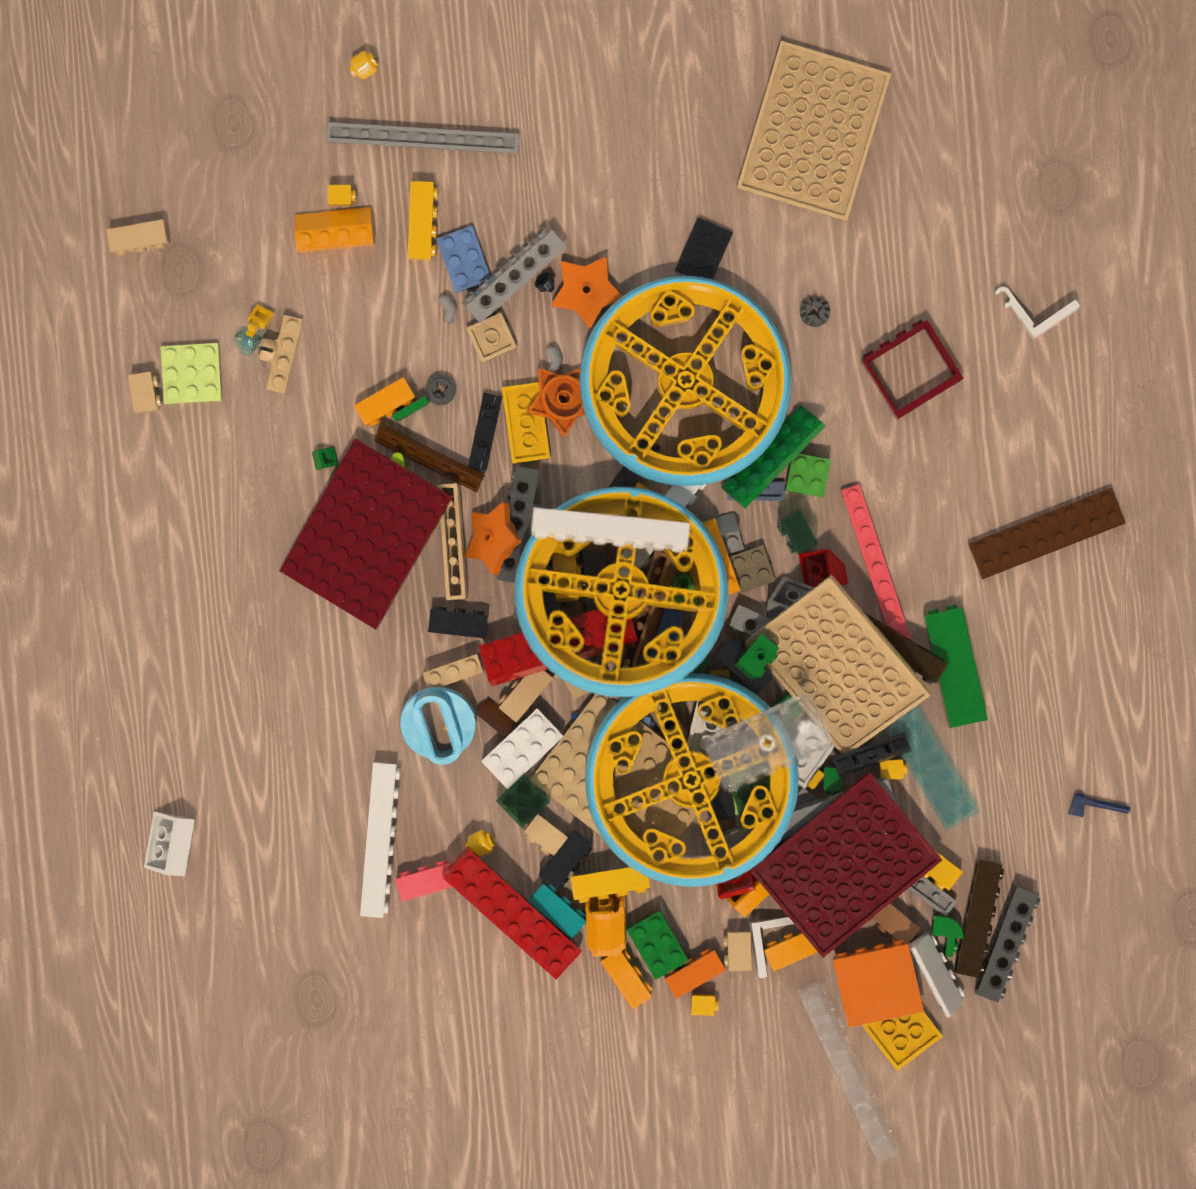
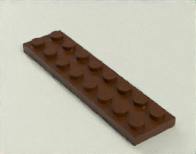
(1046, 533)

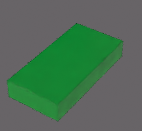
(410, 409)

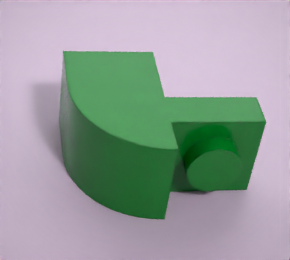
(947, 928)

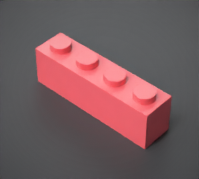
(423, 881)

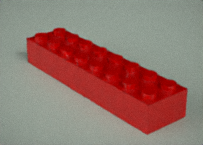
(513, 657)
(511, 912)

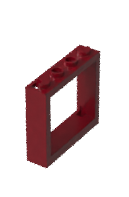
(901, 337)

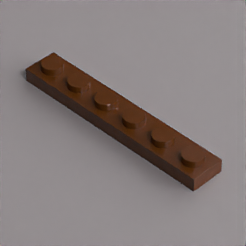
(429, 458)

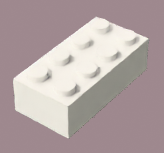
(522, 748)

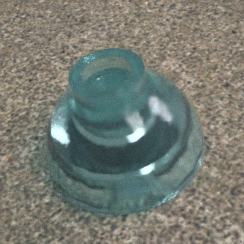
(246, 343)

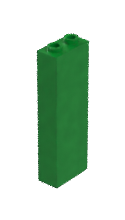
(960, 681)

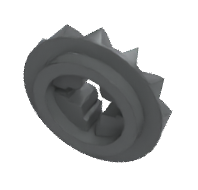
(812, 320)
(444, 381)

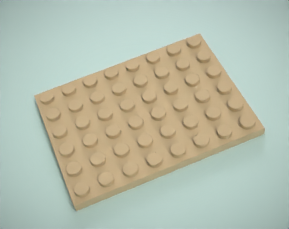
(814, 131)
(843, 664)
(565, 767)

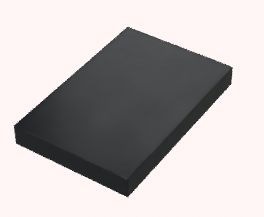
(703, 250)

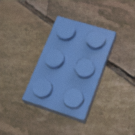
(463, 259)

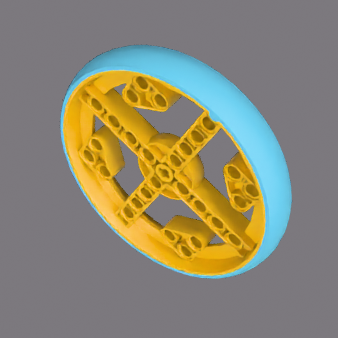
(685, 292)
(661, 671)
(640, 854)

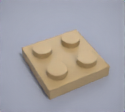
(491, 337)

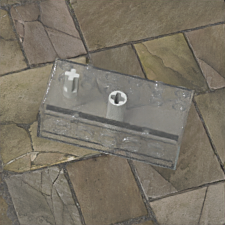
(793, 730)

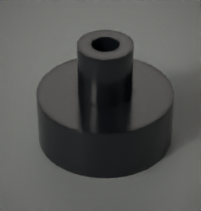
(545, 282)

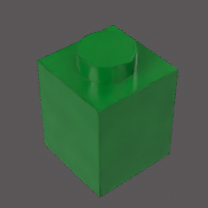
(831, 781)

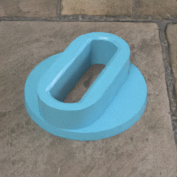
(458, 718)

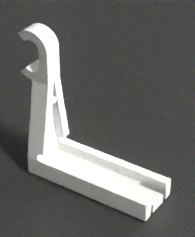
(1027, 322)
(757, 940)

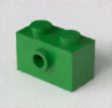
(757, 657)

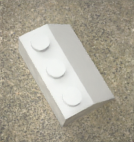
(169, 844)

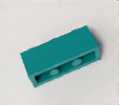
(558, 909)

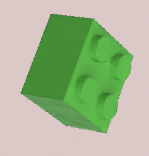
(808, 475)

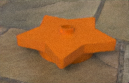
(573, 298)
(548, 403)
(493, 537)

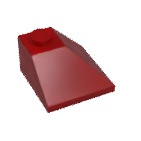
(821, 564)

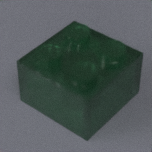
(797, 533)
(743, 793)
(523, 800)

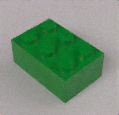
(657, 944)

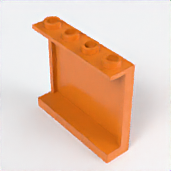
(878, 983)

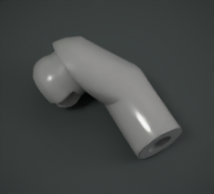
(450, 307)
(556, 358)

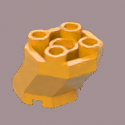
(606, 925)

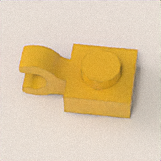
(258, 318)

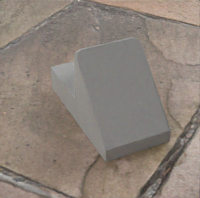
(730, 533)

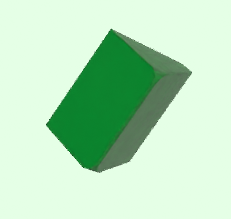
(325, 458)

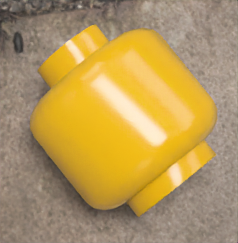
(363, 65)
(481, 842)

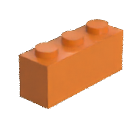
(694, 972)

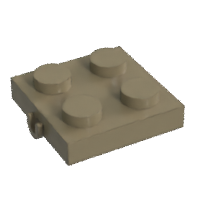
(752, 568)

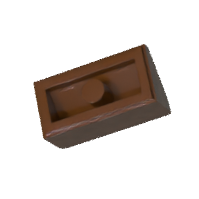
(496, 718)

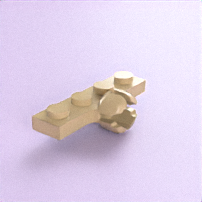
(281, 353)

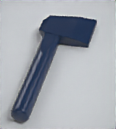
(1079, 802)

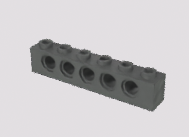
(531, 477)
(1018, 896)

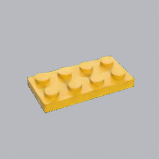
(525, 431)

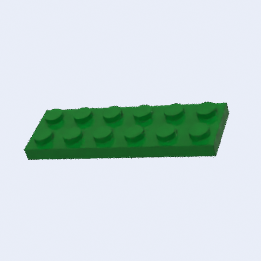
(789, 442)

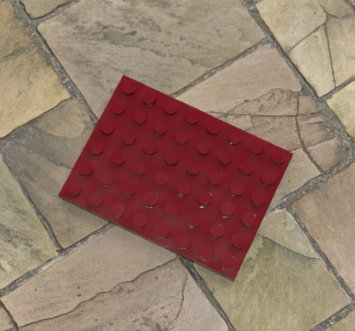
(366, 534)
(846, 864)

